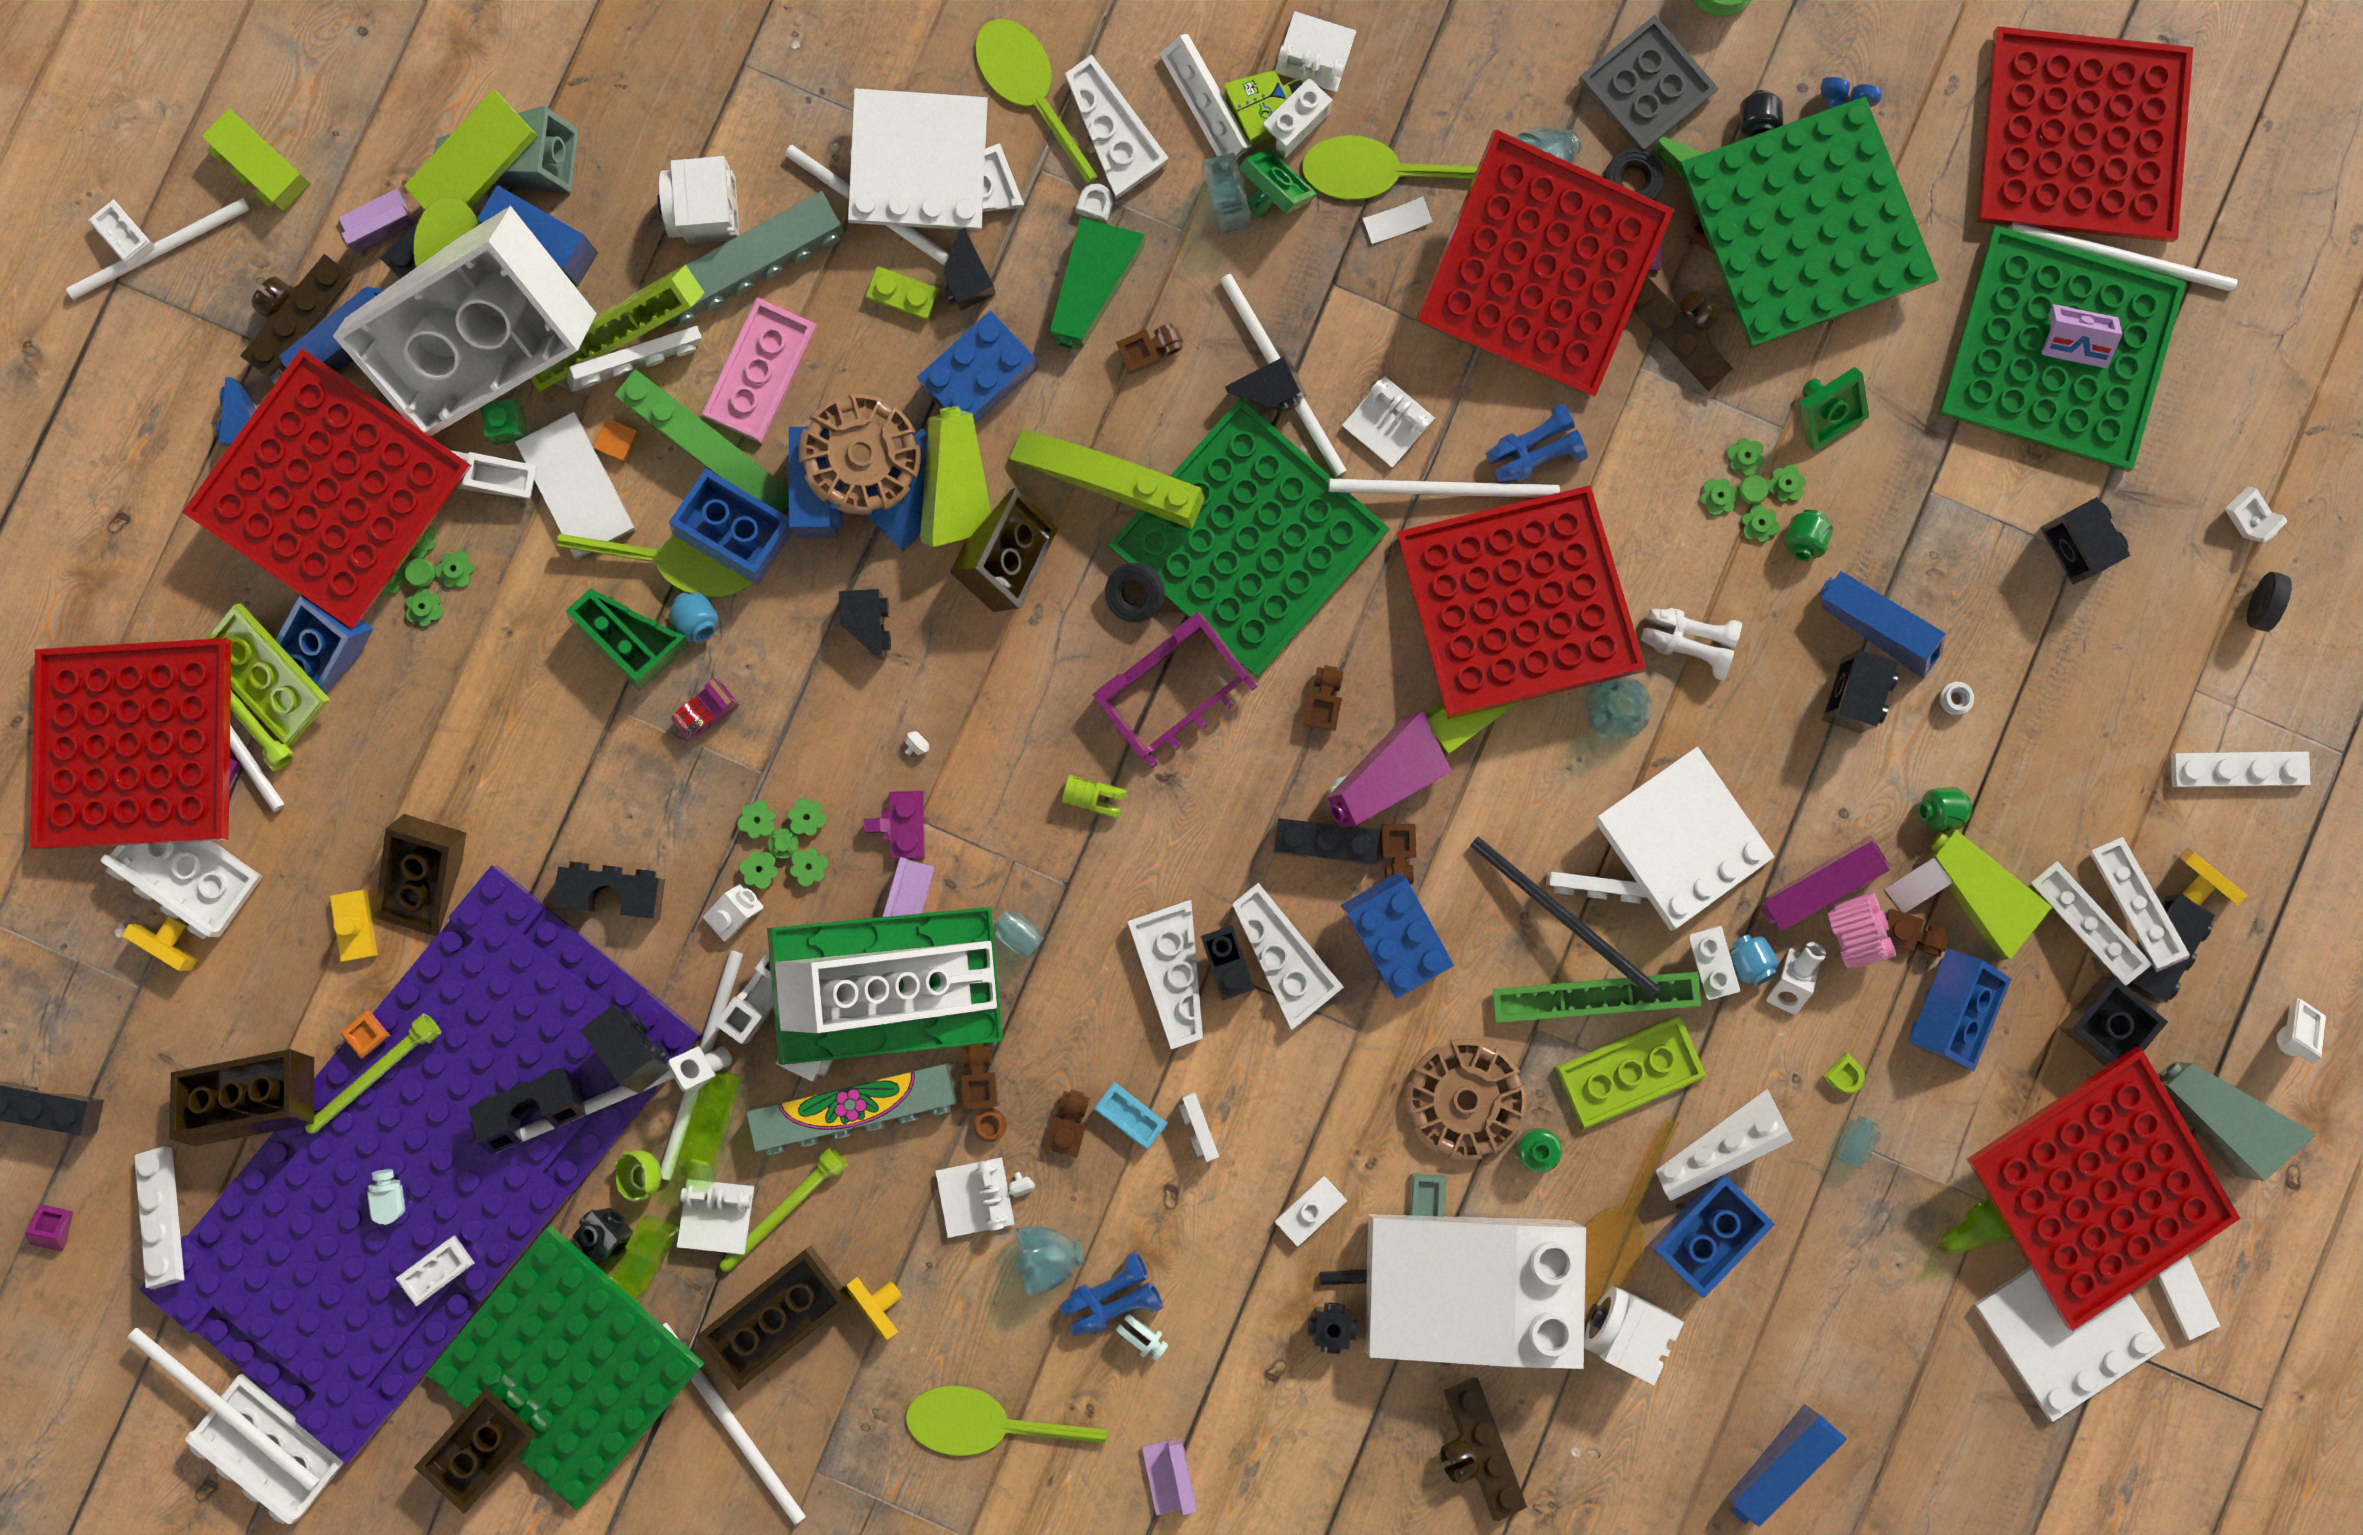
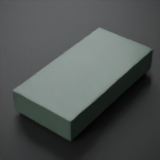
(1427, 1195)

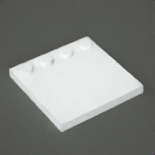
(917, 159)
(1684, 838)
(2063, 1364)

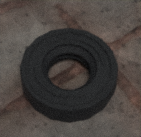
(1639, 159)
(1115, 595)
(2269, 601)

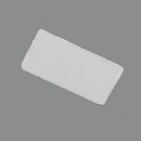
(1918, 885)

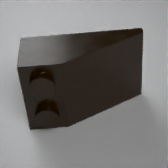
(1005, 553)
(418, 873)
(475, 1451)

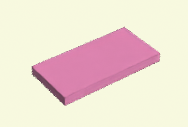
(759, 371)

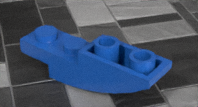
(236, 410)

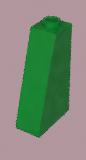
(1094, 274)

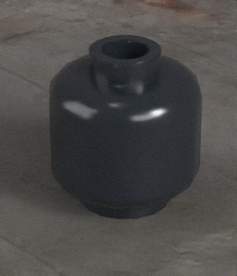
(1760, 113)

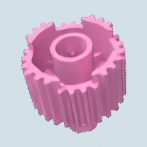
(1861, 931)

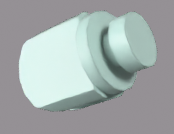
(385, 1197)
(1152, 1346)

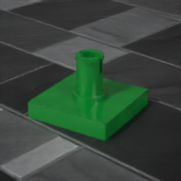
(1276, 184)
(1833, 408)

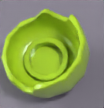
(637, 1175)

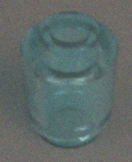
(1018, 933)
(1858, 1141)

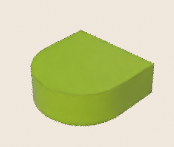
(1845, 1075)

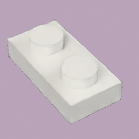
(1203, 1141)

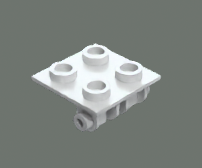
(1315, 51)
(1388, 421)
(975, 1197)
(715, 1216)

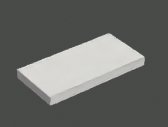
(575, 482)

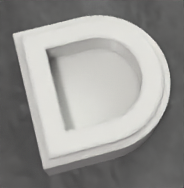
(1095, 203)

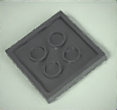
(1648, 84)

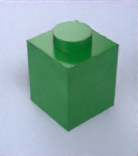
(503, 421)

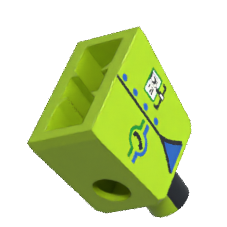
(1255, 100)

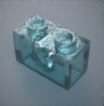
(1226, 193)

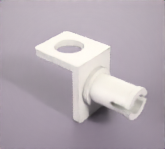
(1798, 977)
(698, 1067)

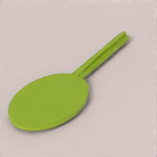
(1022, 75)
(1365, 168)
(441, 225)
(676, 561)
(971, 1422)

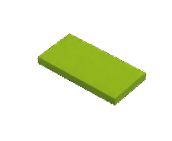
(473, 154)
(269, 677)
(1630, 1072)

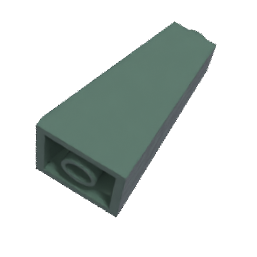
(548, 160)
(2235, 1125)

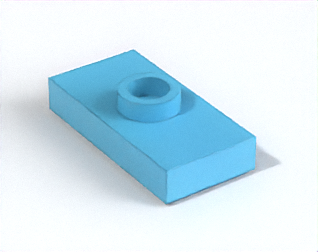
(1130, 1116)

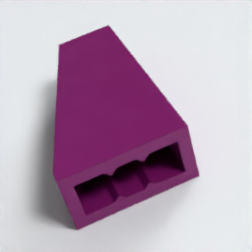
(1391, 771)
(1826, 883)

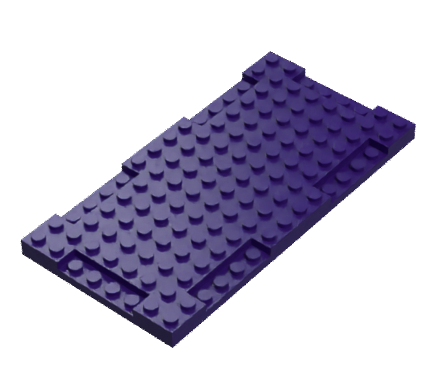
(289, 1261)

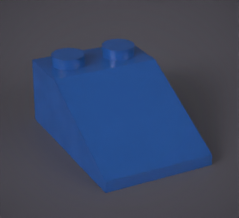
(321, 642)

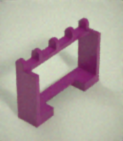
(1123, 681)

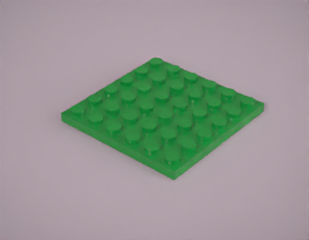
(1808, 222)
(2058, 403)
(1263, 542)
(570, 1362)

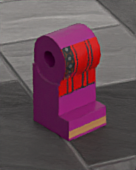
(704, 709)

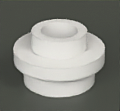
(1965, 693)

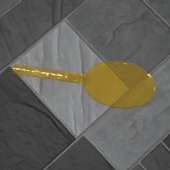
(1616, 1234)

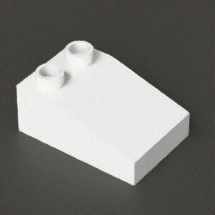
(467, 324)
(1476, 1290)

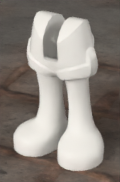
(1678, 625)

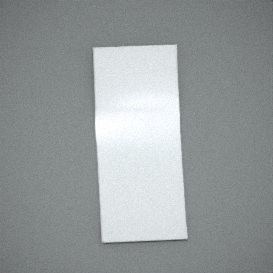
(1397, 220)

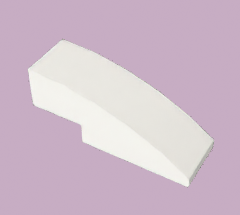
(497, 476)

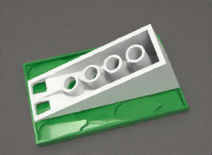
(884, 985)

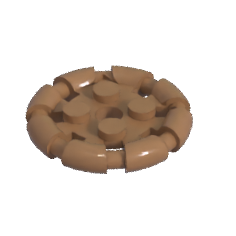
(848, 470)
(1445, 1096)

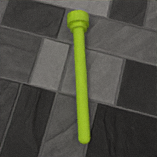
(275, 753)
(422, 1031)
(830, 1164)

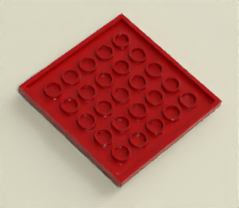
(2085, 134)
(1544, 263)
(327, 489)
(1520, 602)
(131, 744)
(2104, 1188)

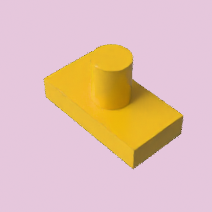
(2208, 881)
(353, 925)
(162, 943)
(875, 1305)

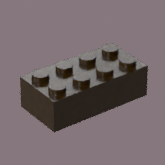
(242, 1098)
(774, 1317)

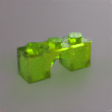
(645, 1255)

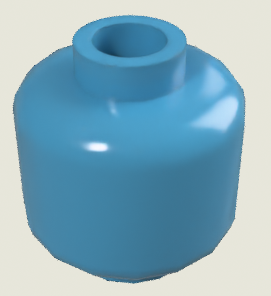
(693, 617)
(1753, 960)

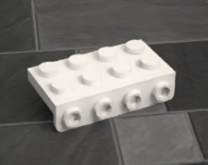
(189, 881)
(249, 1466)

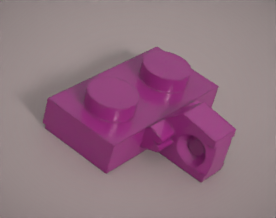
(902, 824)

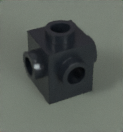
(603, 1235)
(1324, 1317)

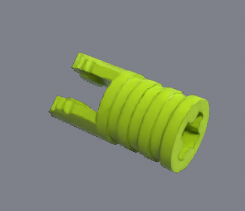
(1085, 795)

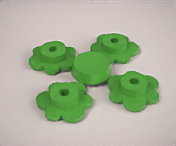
(1753, 490)
(422, 573)
(783, 843)

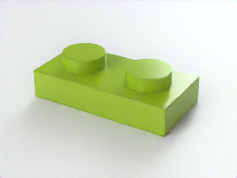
(902, 293)

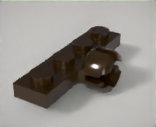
(292, 312)
(1683, 331)
(1480, 1451)

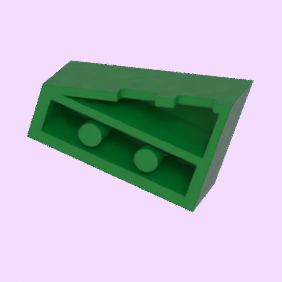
(627, 639)

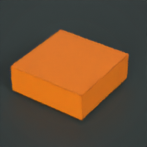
(616, 440)
(365, 1034)

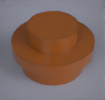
(990, 1125)

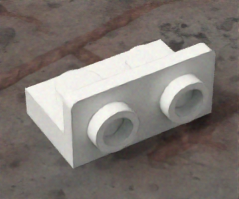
(1298, 116)
(1714, 962)

